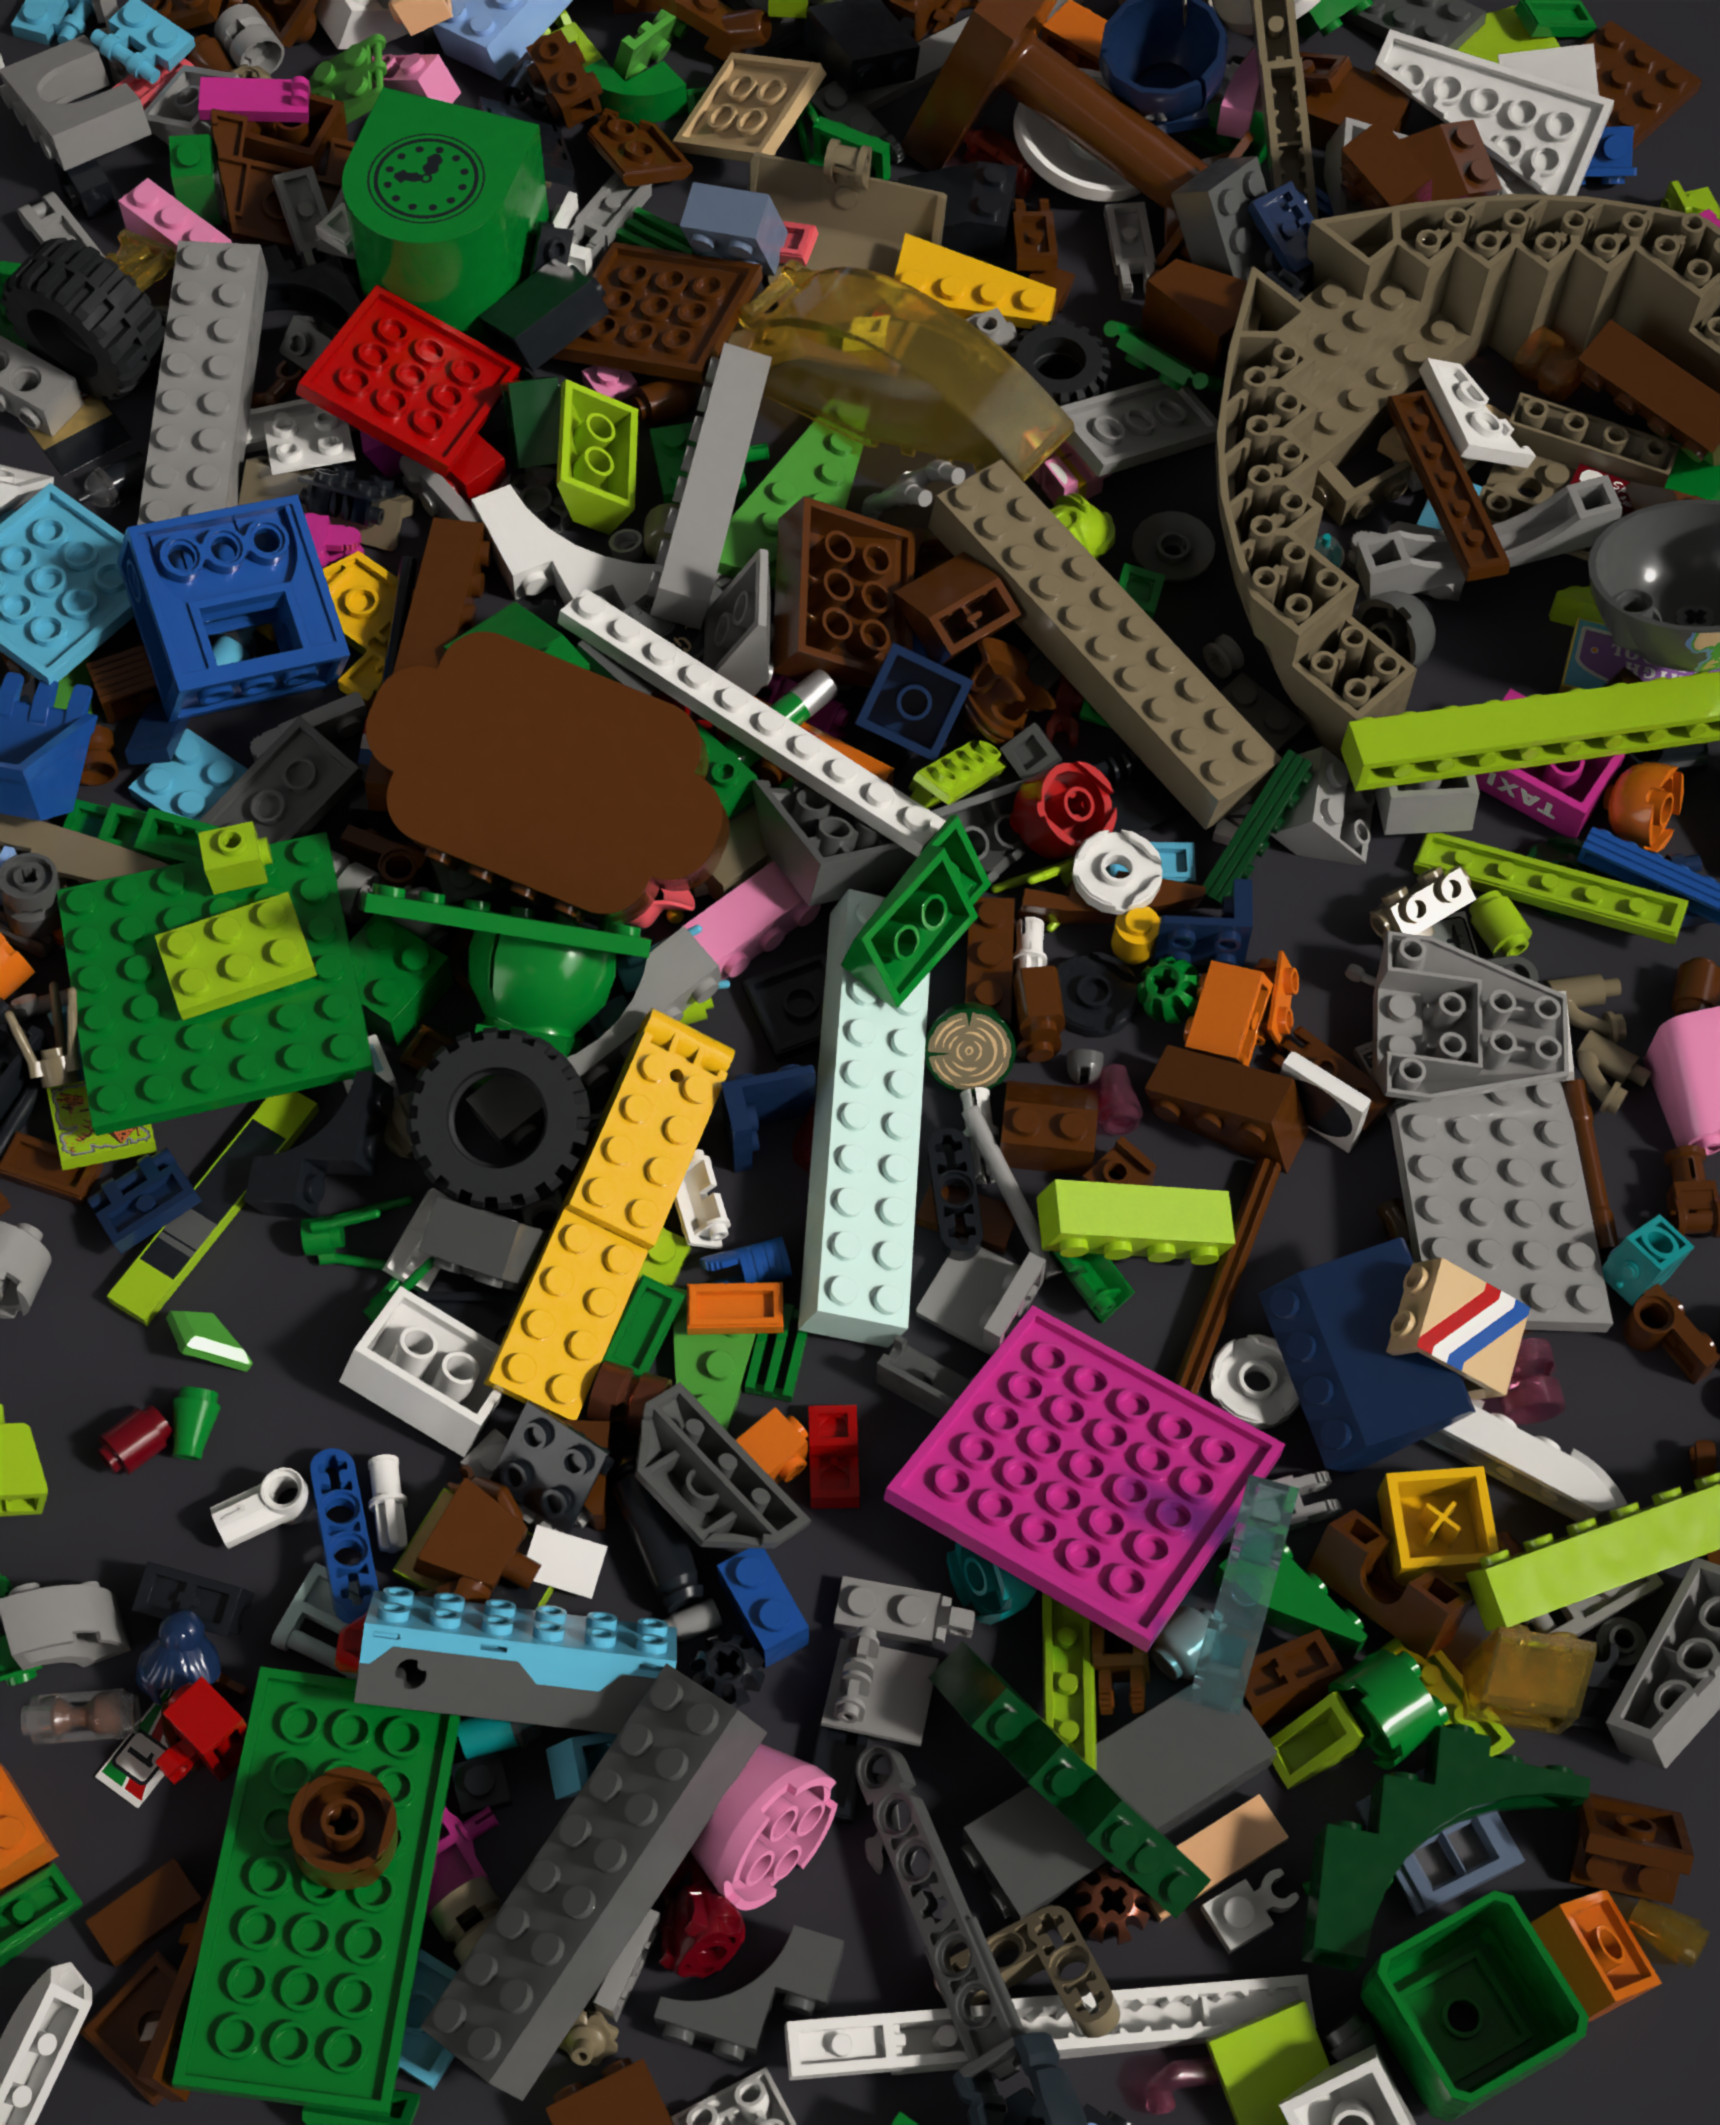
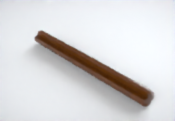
(1227, 1276)

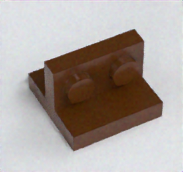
(1630, 1848)

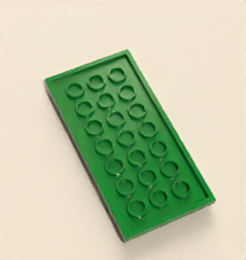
(298, 1981)

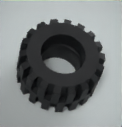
(1064, 352)

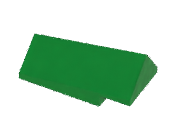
(920, 916)

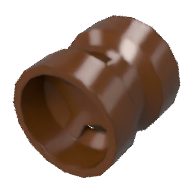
(100, 763)

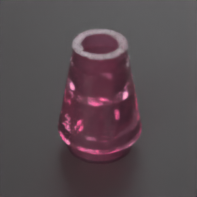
(1118, 1103)

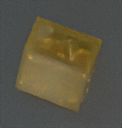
(1527, 1679)

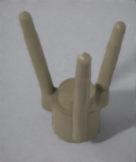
(59, 1064)

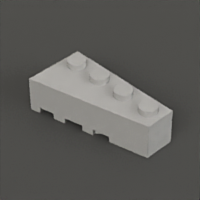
(1677, 1676)

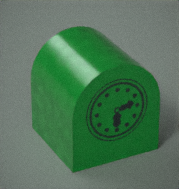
(444, 205)

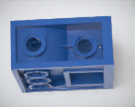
(225, 576)

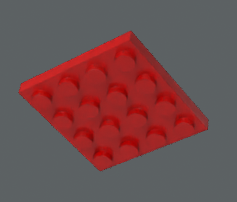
(408, 380)

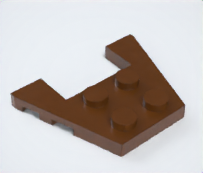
(248, 186)

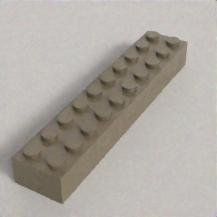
(1107, 645)

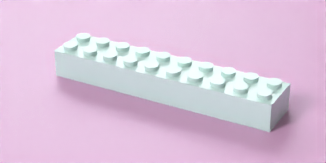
(863, 1149)

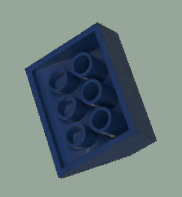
(1334, 1343)

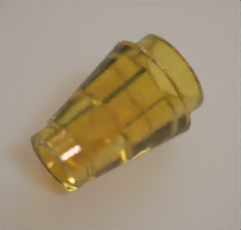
(1670, 1932)

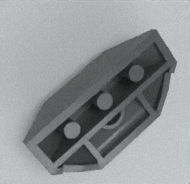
(710, 1478)

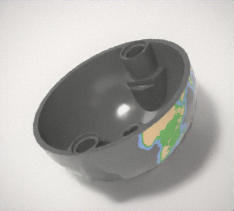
(1661, 583)

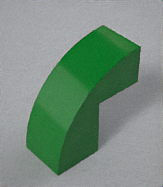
(651, 95)

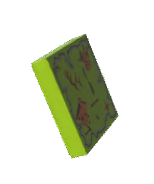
(76, 1138)

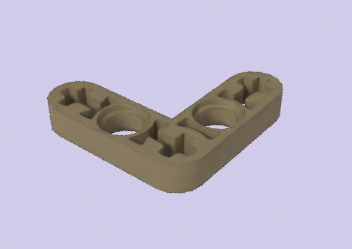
(1038, 1953)

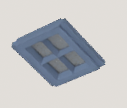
(1454, 1859)

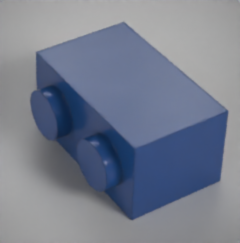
(763, 1604)

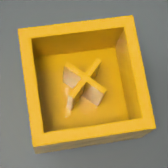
(1436, 1522)

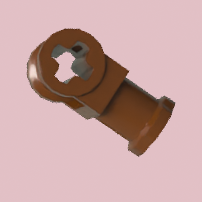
(1691, 1198)

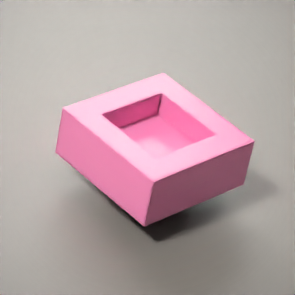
(610, 382)

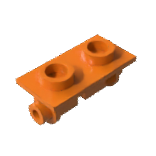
(1278, 1016)

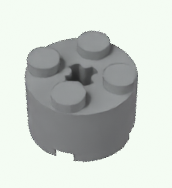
(22, 1267)

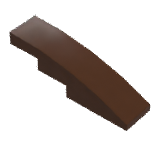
(1072, 908)

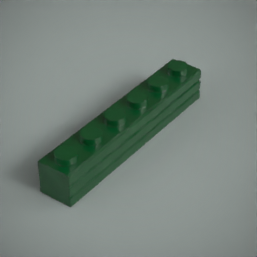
(1258, 825)

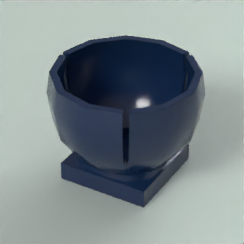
(1162, 65)

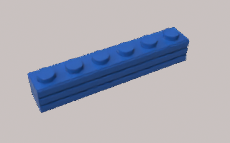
(1651, 871)

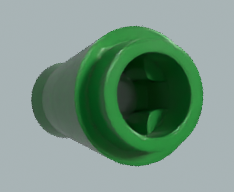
(193, 1421)

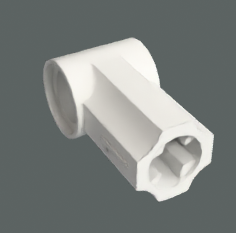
(258, 1510)

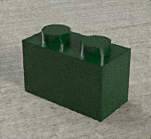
(532, 420)

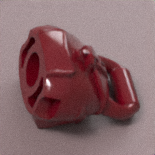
(698, 1924)

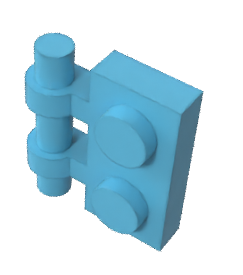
(44, 19)
(150, 33)

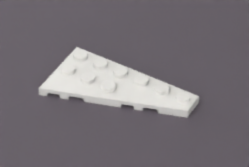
(1525, 121)

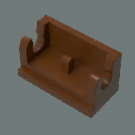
(1291, 1679)

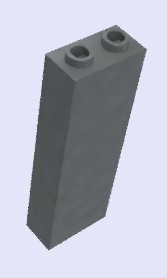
(1161, 1763)

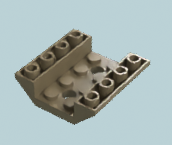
(1562, 441)

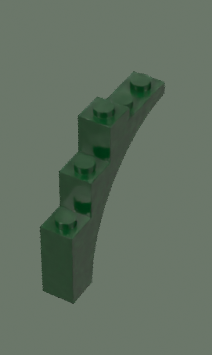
(1068, 1780)
(1459, 1784)

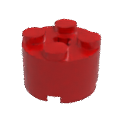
(1063, 809)

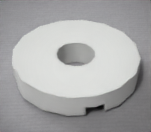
(1111, 893)
(1230, 1392)

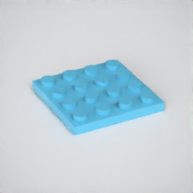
(58, 584)

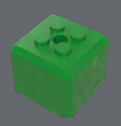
(1507, 1978)

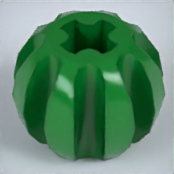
(1169, 990)

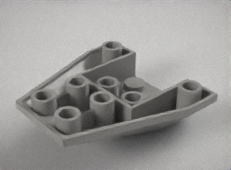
(1461, 1024)

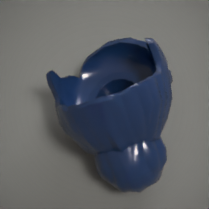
(177, 1656)

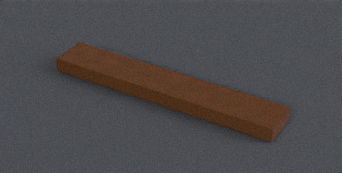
(1448, 486)

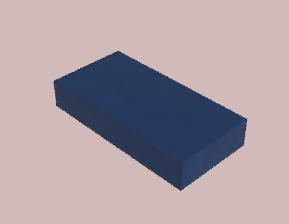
(154, 737)

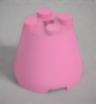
(765, 1827)

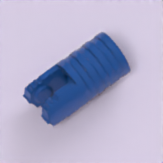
(757, 1262)

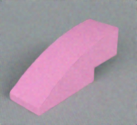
(1240, 100)

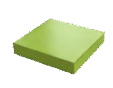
(1267, 2062)

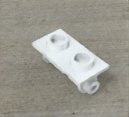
(700, 1215)

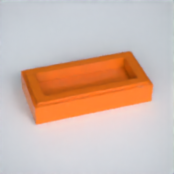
(735, 1308)

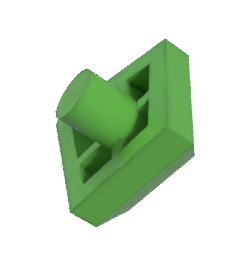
(207, 1338)

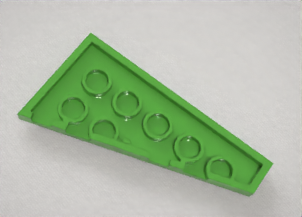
(816, 467)

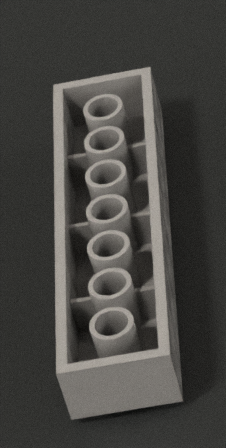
(205, 380)

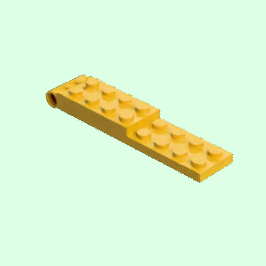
(611, 1216)

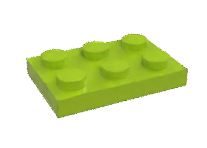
(235, 956)

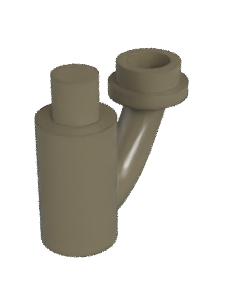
(1587, 992)
(1602, 1055)

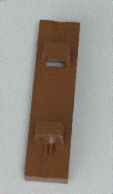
(163, 2035)

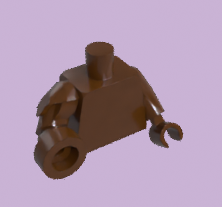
(476, 1542)

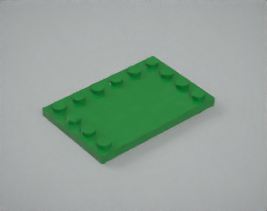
(518, 922)

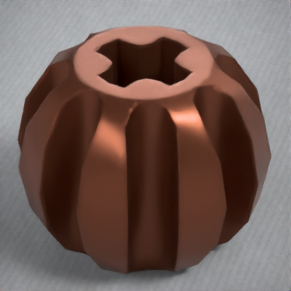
(1111, 1920)

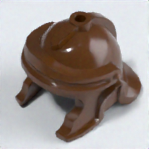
(1001, 693)

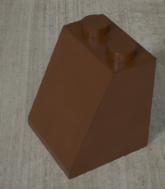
(1192, 314)

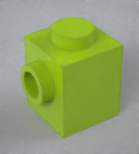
(234, 857)

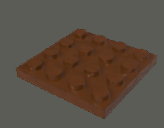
(664, 311)

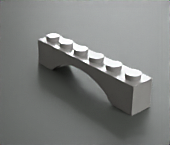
(1554, 527)
(672, 980)

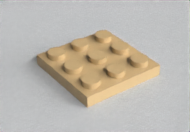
(749, 107)

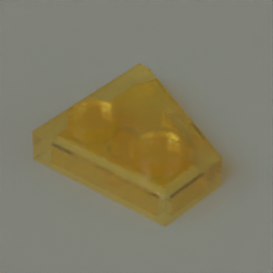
(143, 258)

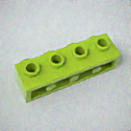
(1135, 1221)

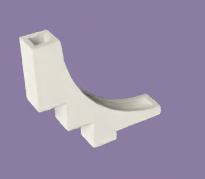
(537, 557)

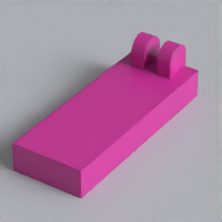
(256, 98)

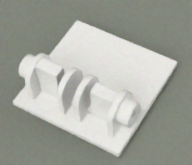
(307, 442)

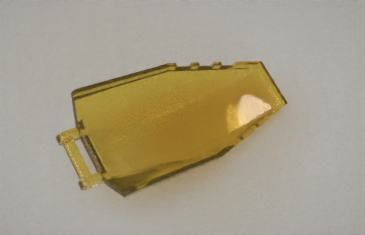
(899, 370)

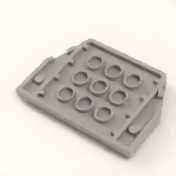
(1506, 1199)

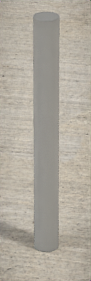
(1008, 1187)

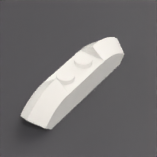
(1531, 1464)
(40, 2041)

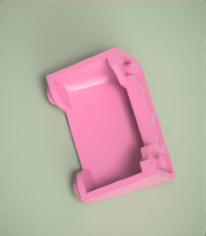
(1687, 1077)

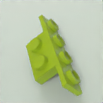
(957, 774)

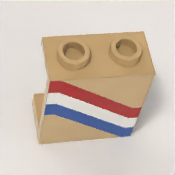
(1460, 1325)

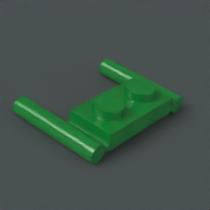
(1144, 354)

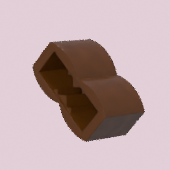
(1037, 1013)

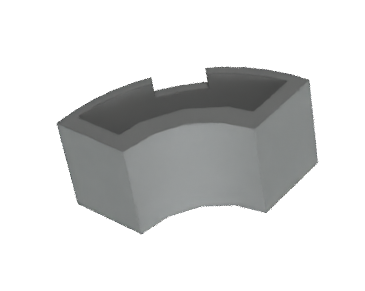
(63, 1624)

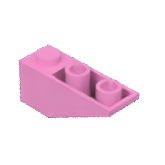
(420, 76)

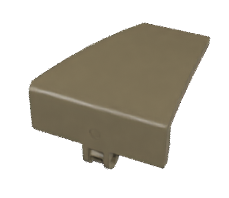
(855, 214)

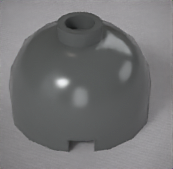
(1400, 623)

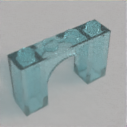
(1244, 1595)

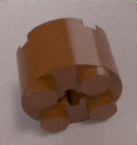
(322, 1808)

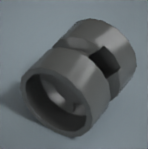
(30, 895)

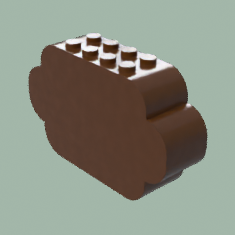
(547, 779)

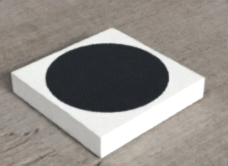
(1328, 1103)

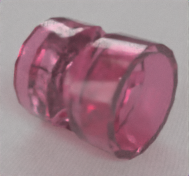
(1532, 1391)

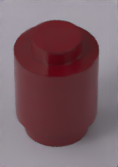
(134, 1440)

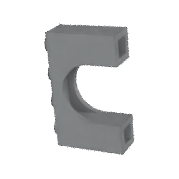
(76, 131)

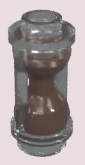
(106, 1715)

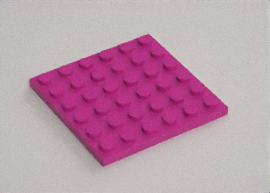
(1085, 1476)

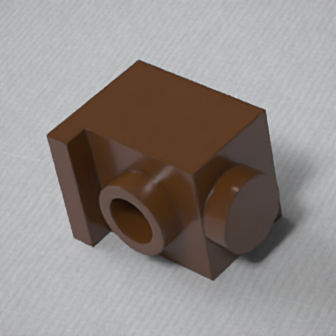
(1125, 1163)

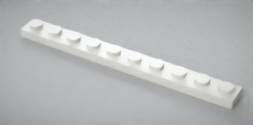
(751, 722)

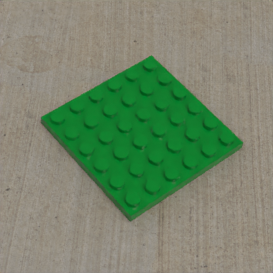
(153, 1065)

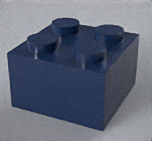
(913, 701)

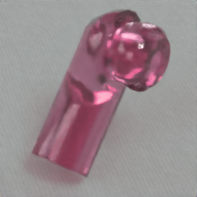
(1173, 2077)

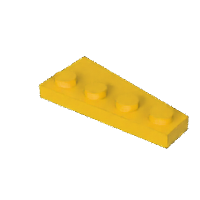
(972, 285)

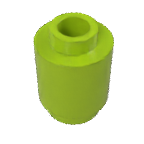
(1500, 924)

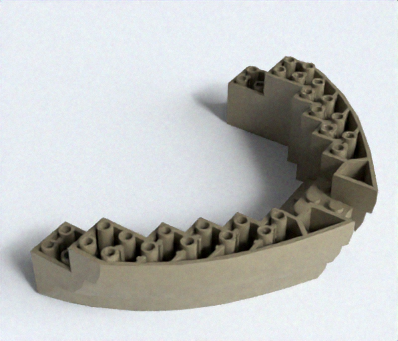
(1386, 296)

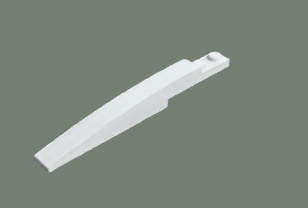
(930, 2043)

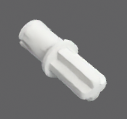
(1029, 944)
(388, 1503)

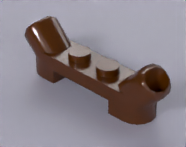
(725, 27)

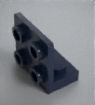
(1285, 224)
(1210, 938)
(761, 1100)

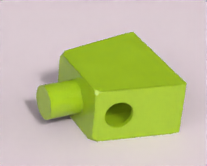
(21, 1474)

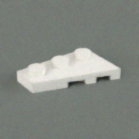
(1467, 419)

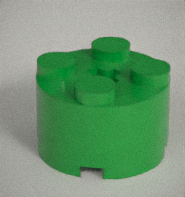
(1390, 1705)

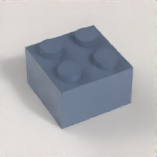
(734, 225)

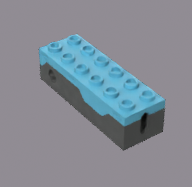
(503, 1660)

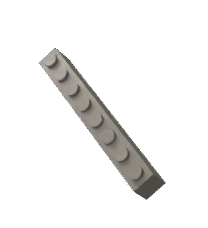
(711, 486)

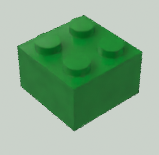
(397, 977)

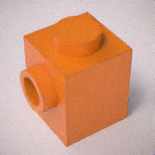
(777, 1445)

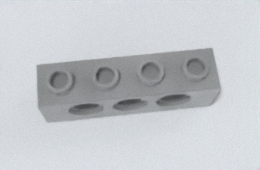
(36, 390)

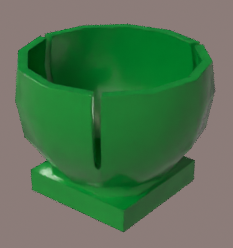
(539, 986)

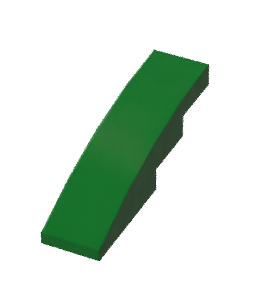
(150, 833)

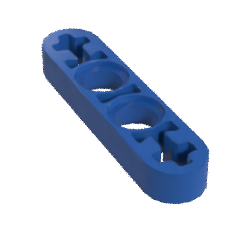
(342, 1535)

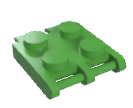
(351, 77)

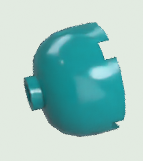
(989, 1587)

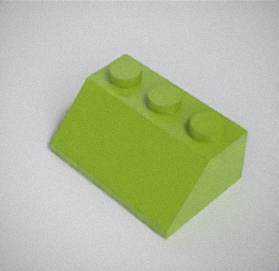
(596, 457)

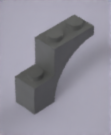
(737, 2021)

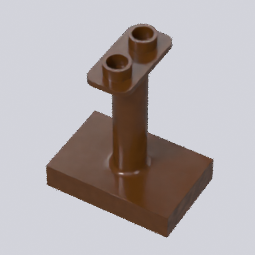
(1003, 53)

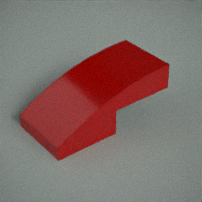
(833, 1456)

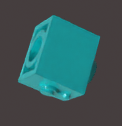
(1645, 1259)

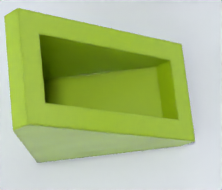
(1316, 1741)

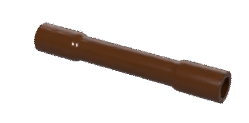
(1582, 1116)

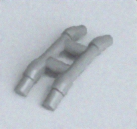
(910, 485)

